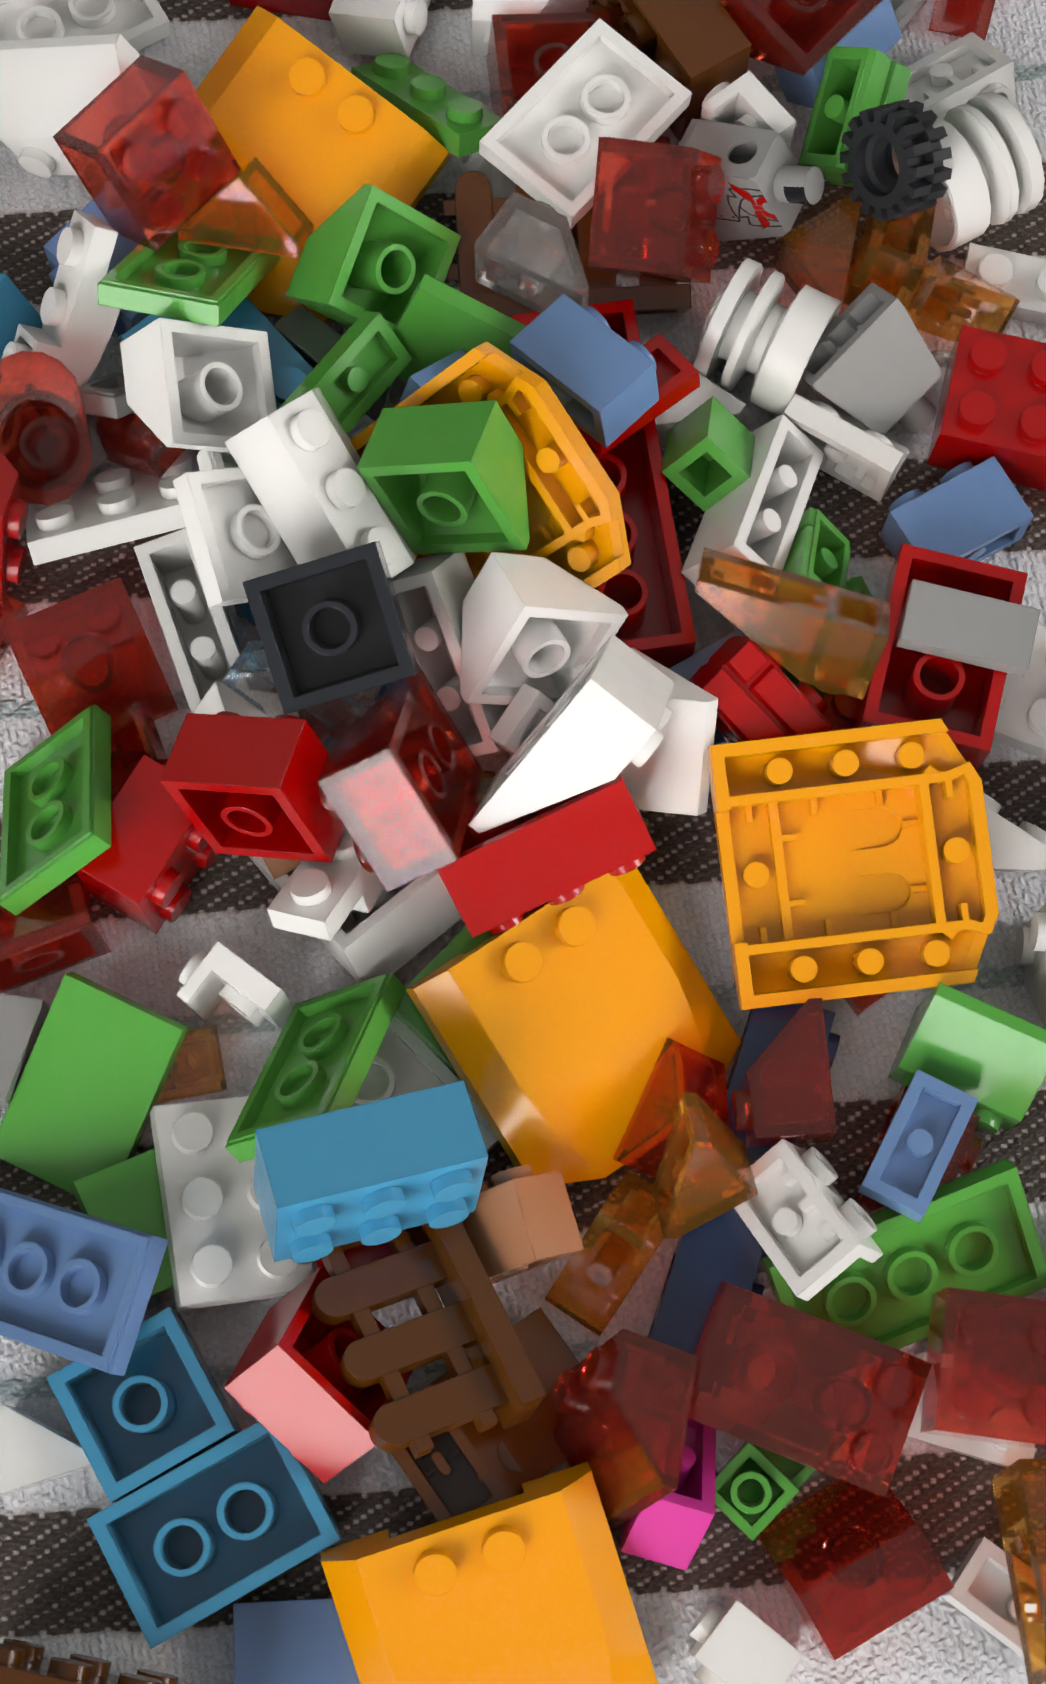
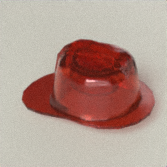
(43, 427)

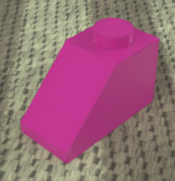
(677, 1523)

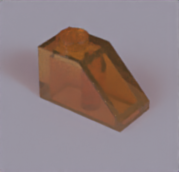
(890, 255)
(612, 1258)

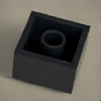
(331, 627)

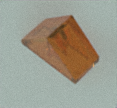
(250, 216)
(820, 250)
(955, 297)
(700, 1170)

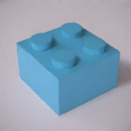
(153, 1415)

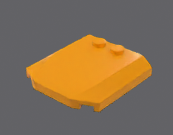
(313, 132)
(570, 498)
(851, 862)
(568, 1022)
(494, 1595)

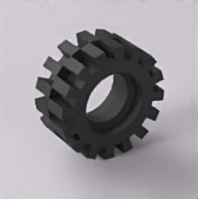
(918, 156)

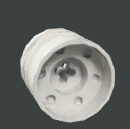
(992, 166)
(763, 336)

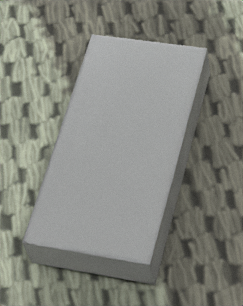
(968, 627)

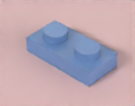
(918, 1146)

